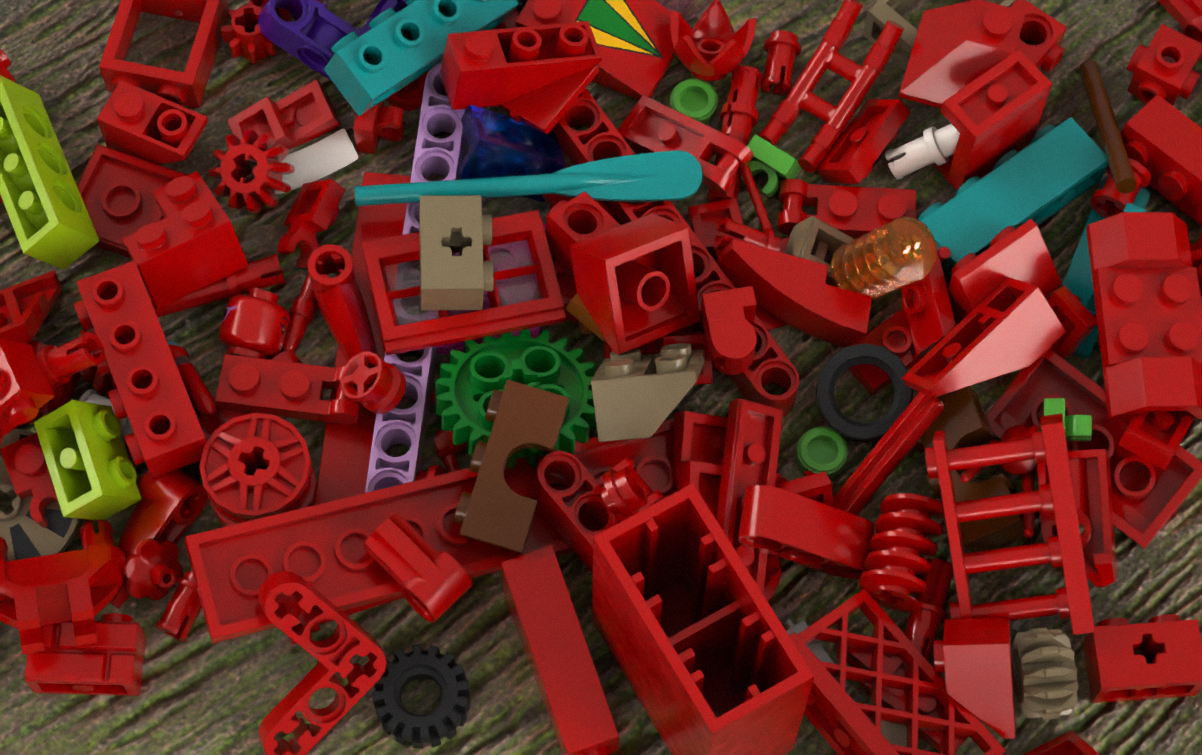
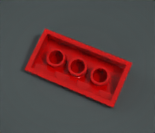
(1141, 492)

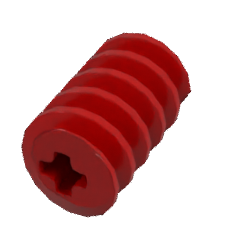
(898, 548)

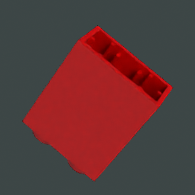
(696, 633)

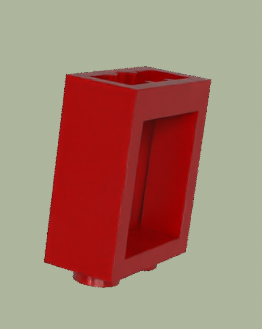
(176, 86)

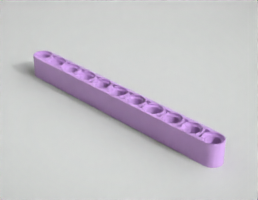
(409, 425)

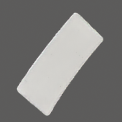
(319, 159)

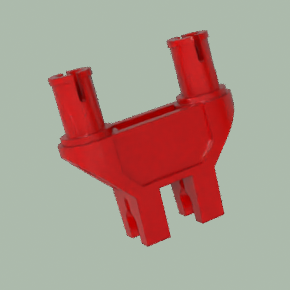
(61, 587)

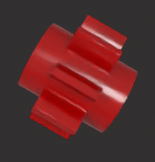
(245, 34)

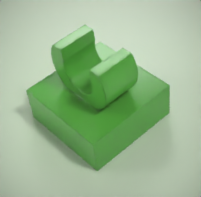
(773, 162)
(1076, 426)

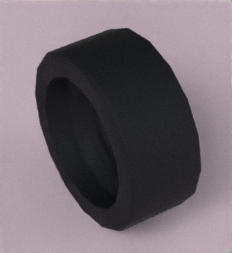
(841, 362)

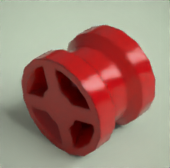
(373, 382)

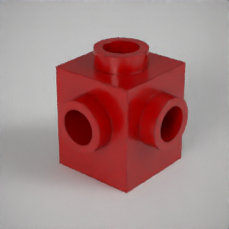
(1165, 67)

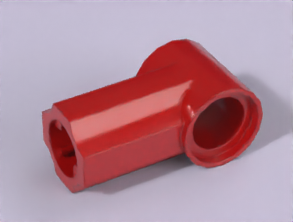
(427, 578)

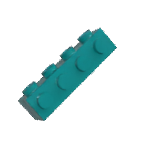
(405, 46)
(1021, 187)

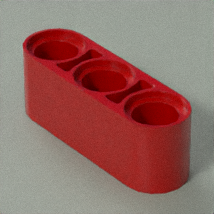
(805, 531)

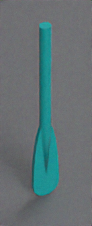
(620, 179)

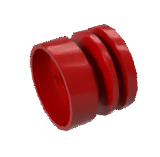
(244, 446)

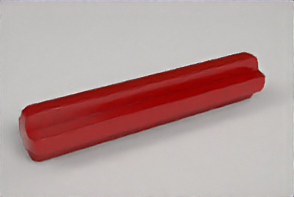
(888, 453)

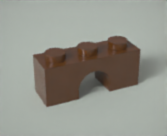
(521, 420)
(968, 427)

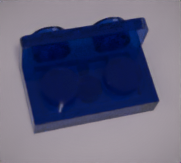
(507, 148)

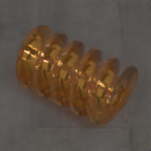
(885, 258)

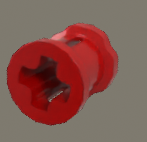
(1110, 201)

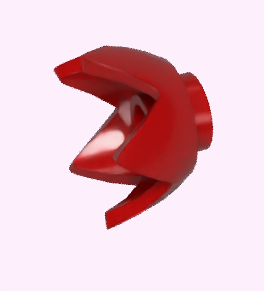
(712, 45)

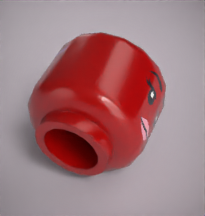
(254, 325)

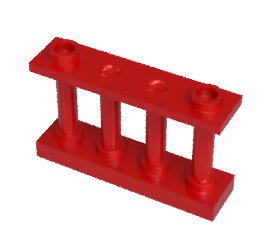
(1053, 499)

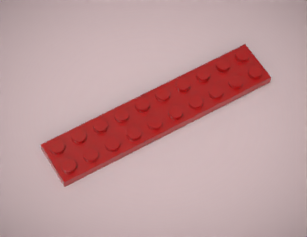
(328, 538)

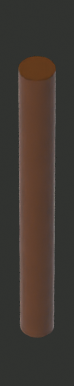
(1107, 127)

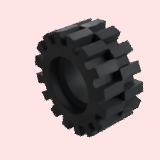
(426, 727)

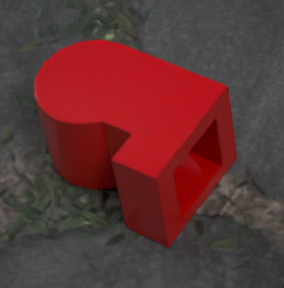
(728, 328)

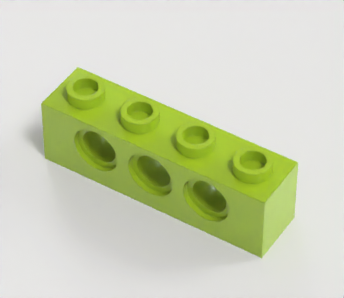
(39, 183)

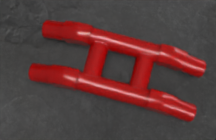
(828, 57)

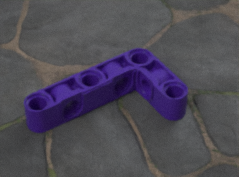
(313, 29)

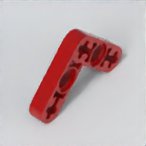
(333, 657)

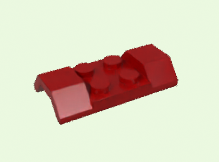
(1147, 313)

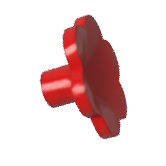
(152, 569)

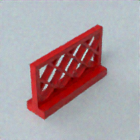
(847, 722)

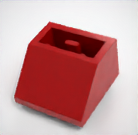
(1012, 254)

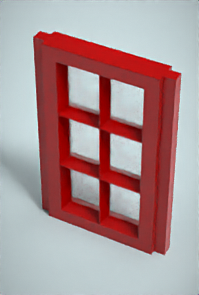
(521, 298)

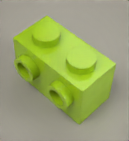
(87, 460)

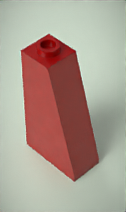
(558, 653)

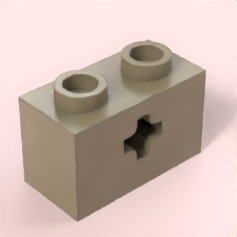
(450, 225)

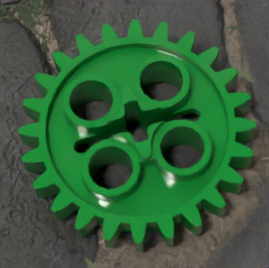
(472, 376)

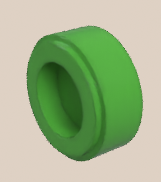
(695, 99)
(822, 451)

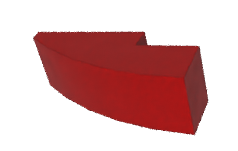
(797, 292)

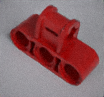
(580, 497)

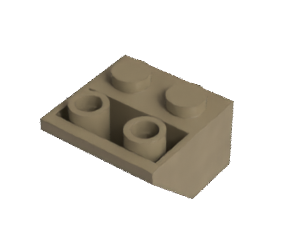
(640, 391)

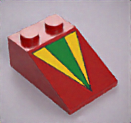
(629, 35)

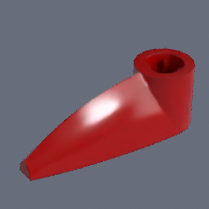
(341, 299)
(164, 513)

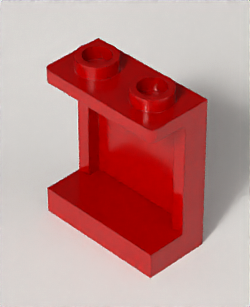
(994, 117)

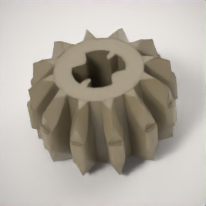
(1044, 673)

